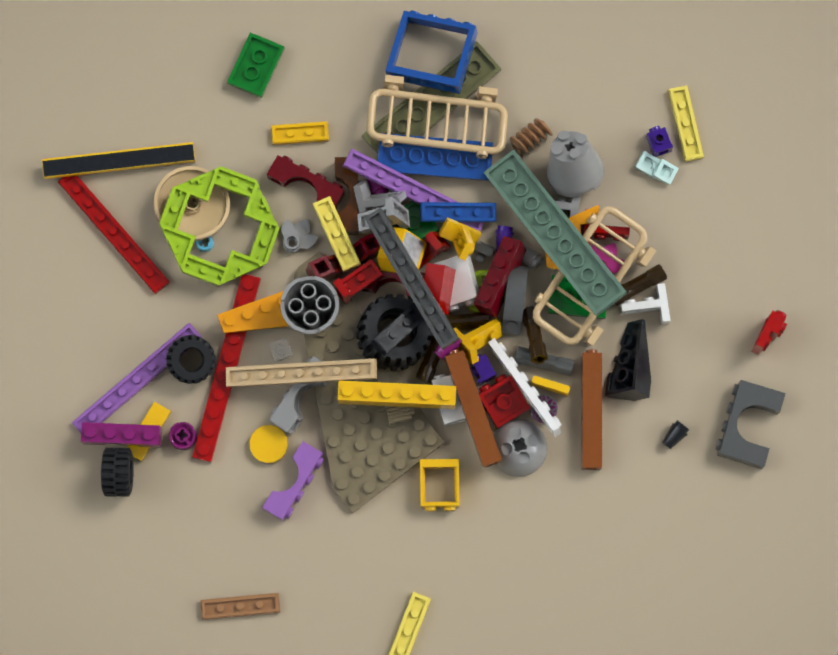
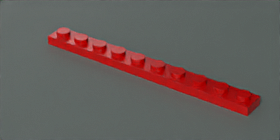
(219, 393)

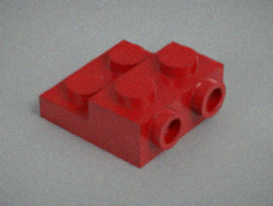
(772, 328)
(503, 400)

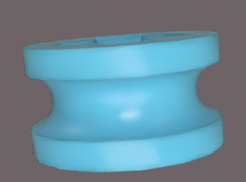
(205, 249)

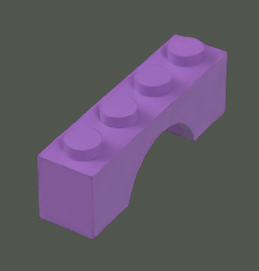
(281, 503)

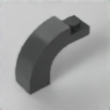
(514, 300)

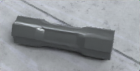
(557, 364)

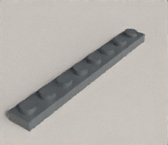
(411, 278)

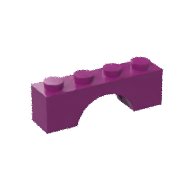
(121, 434)

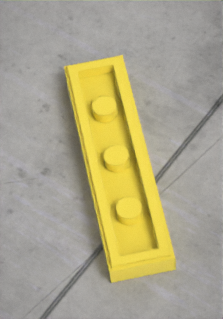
(686, 123)
(336, 234)
(410, 625)

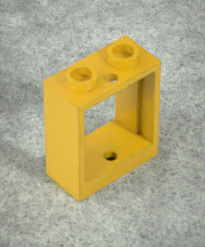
(439, 464)

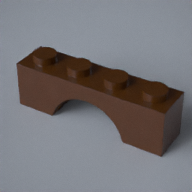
(349, 213)

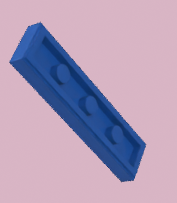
(457, 211)

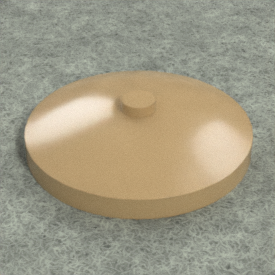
(200, 217)

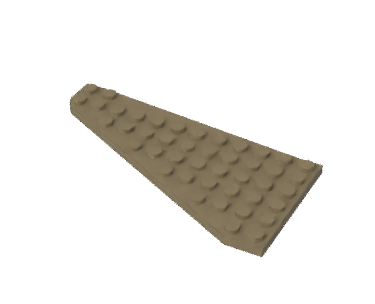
(359, 443)

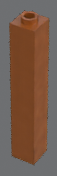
(473, 408)
(591, 410)

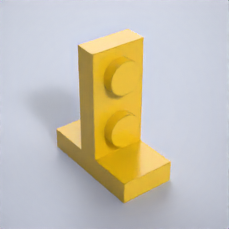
(461, 235)
(478, 338)

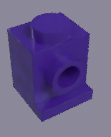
(659, 147)
(483, 370)

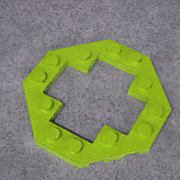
(182, 242)

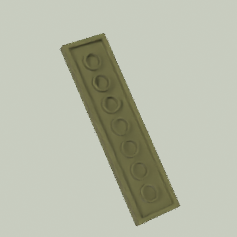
(479, 71)

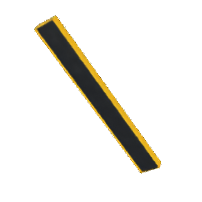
(118, 160)

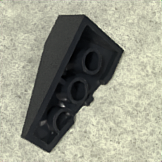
(632, 368)

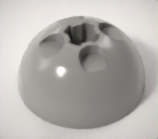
(515, 458)

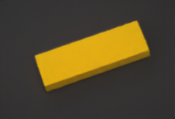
(300, 133)
(156, 416)

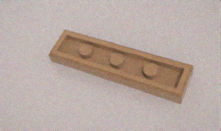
(240, 606)

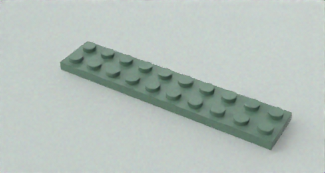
(555, 233)

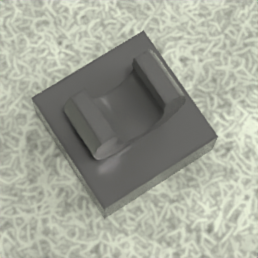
(483, 250)

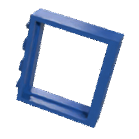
(427, 79)

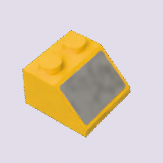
(412, 243)

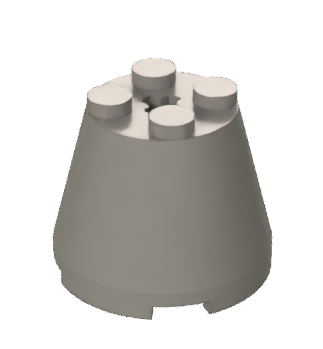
(574, 165)
(308, 294)

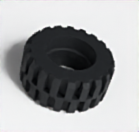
(399, 356)

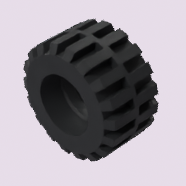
(178, 347)
(117, 472)

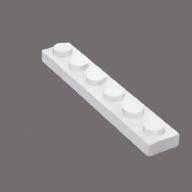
(530, 393)

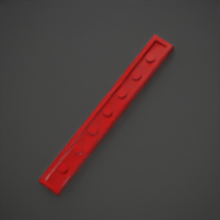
(114, 233)

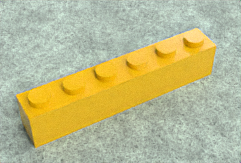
(396, 394)

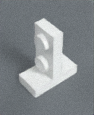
(650, 304)

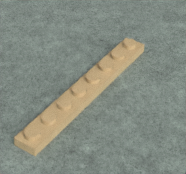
(301, 373)

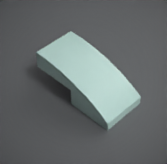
(656, 168)

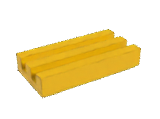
(550, 385)

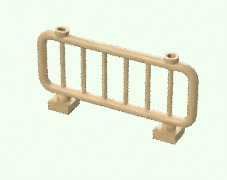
(485, 99)
(643, 255)

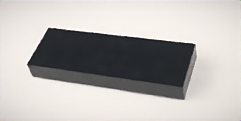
(398, 329)

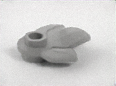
(299, 234)

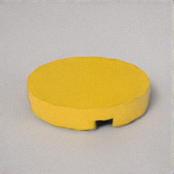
(268, 444)

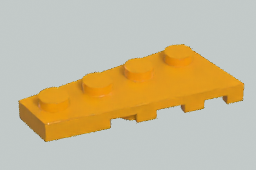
(254, 316)

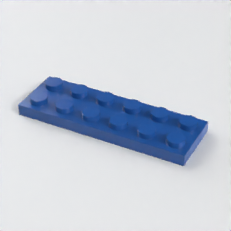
(435, 161)

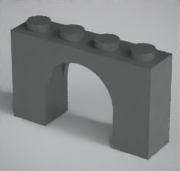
(732, 444)

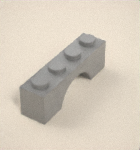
(288, 414)

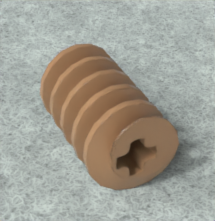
(529, 136)

